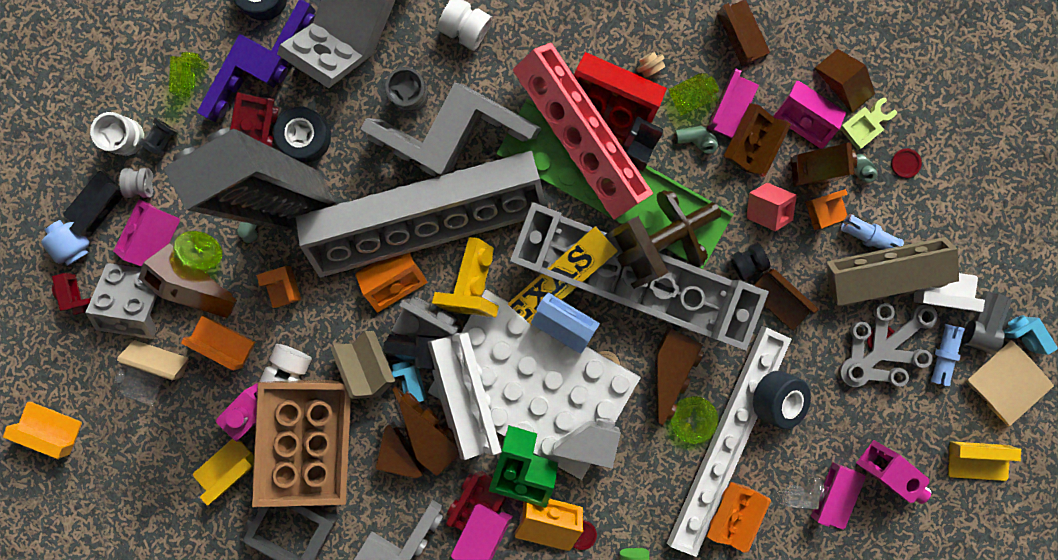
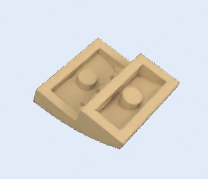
(1010, 383)

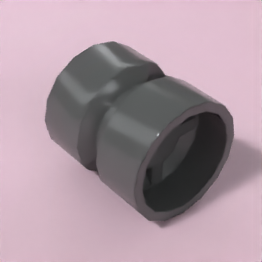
(407, 89)

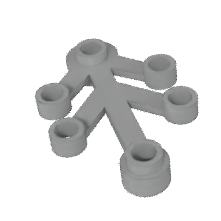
(884, 347)

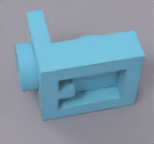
(1035, 334)
(412, 381)

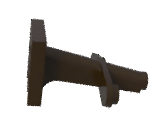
(642, 249)

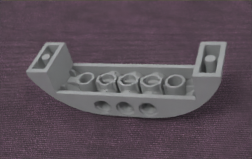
(684, 296)

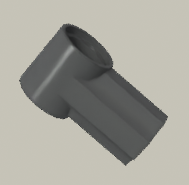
(986, 330)

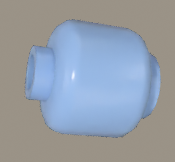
(64, 244)

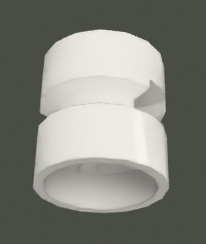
(463, 22)
(116, 134)
(288, 360)

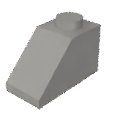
(591, 443)

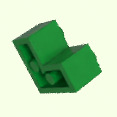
(520, 472)

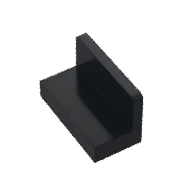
(93, 204)

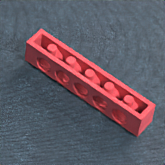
(582, 130)

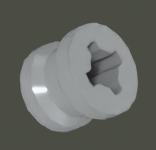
(136, 182)

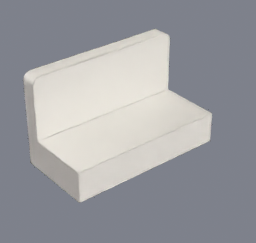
(954, 295)

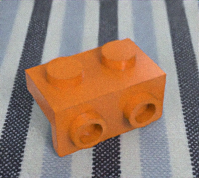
(738, 517)

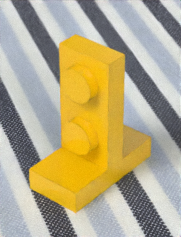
(470, 283)

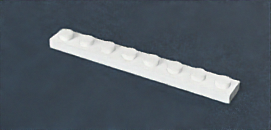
(726, 444)

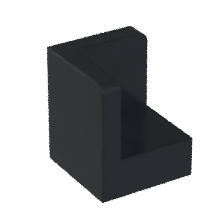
(641, 142)

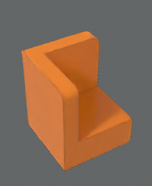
(827, 209)
(280, 286)

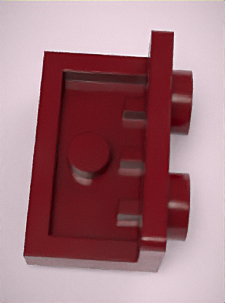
(253, 116)
(475, 492)

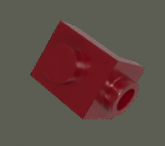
(67, 293)

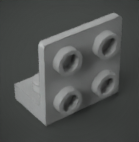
(122, 303)
(419, 320)

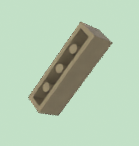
(893, 271)

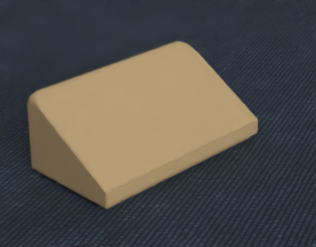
(153, 360)

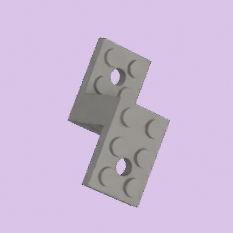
(338, 38)
(449, 130)

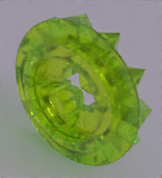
(202, 243)
(704, 429)

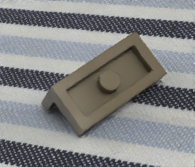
(363, 366)

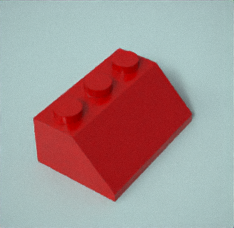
(618, 94)

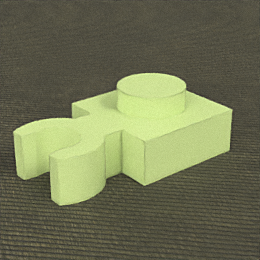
(865, 125)

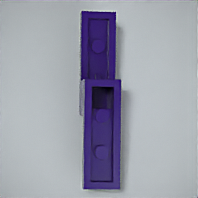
(255, 61)

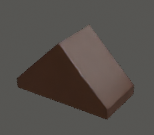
(847, 79)
(397, 455)

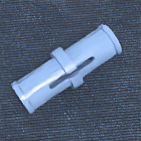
(870, 234)
(947, 355)

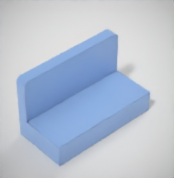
(564, 323)

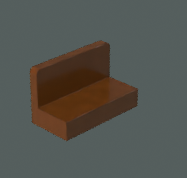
(743, 32)
(784, 299)

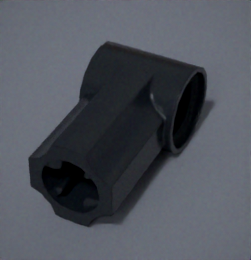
(410, 349)

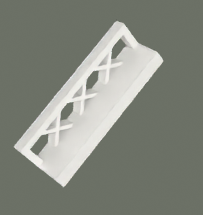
(464, 395)

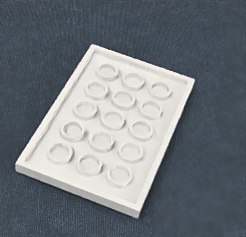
(542, 381)

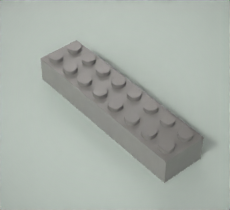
(420, 214)

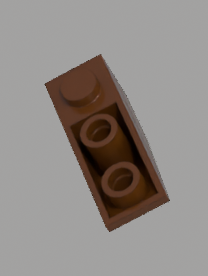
(823, 165)
(182, 285)
(672, 365)
(430, 441)

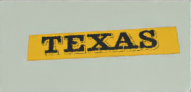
(576, 263)

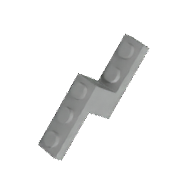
(380, 549)

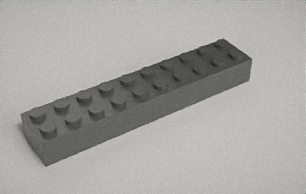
(247, 181)

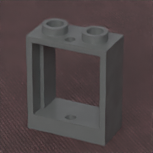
(321, 516)

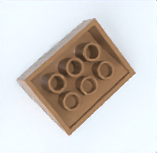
(301, 443)

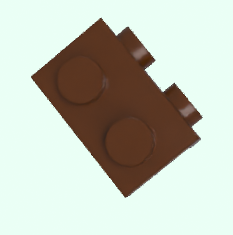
(756, 140)

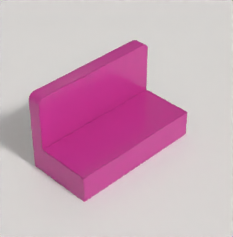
(732, 105)
(811, 115)
(145, 233)
(840, 495)
(481, 534)

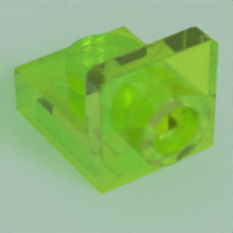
(181, 78)
(694, 93)

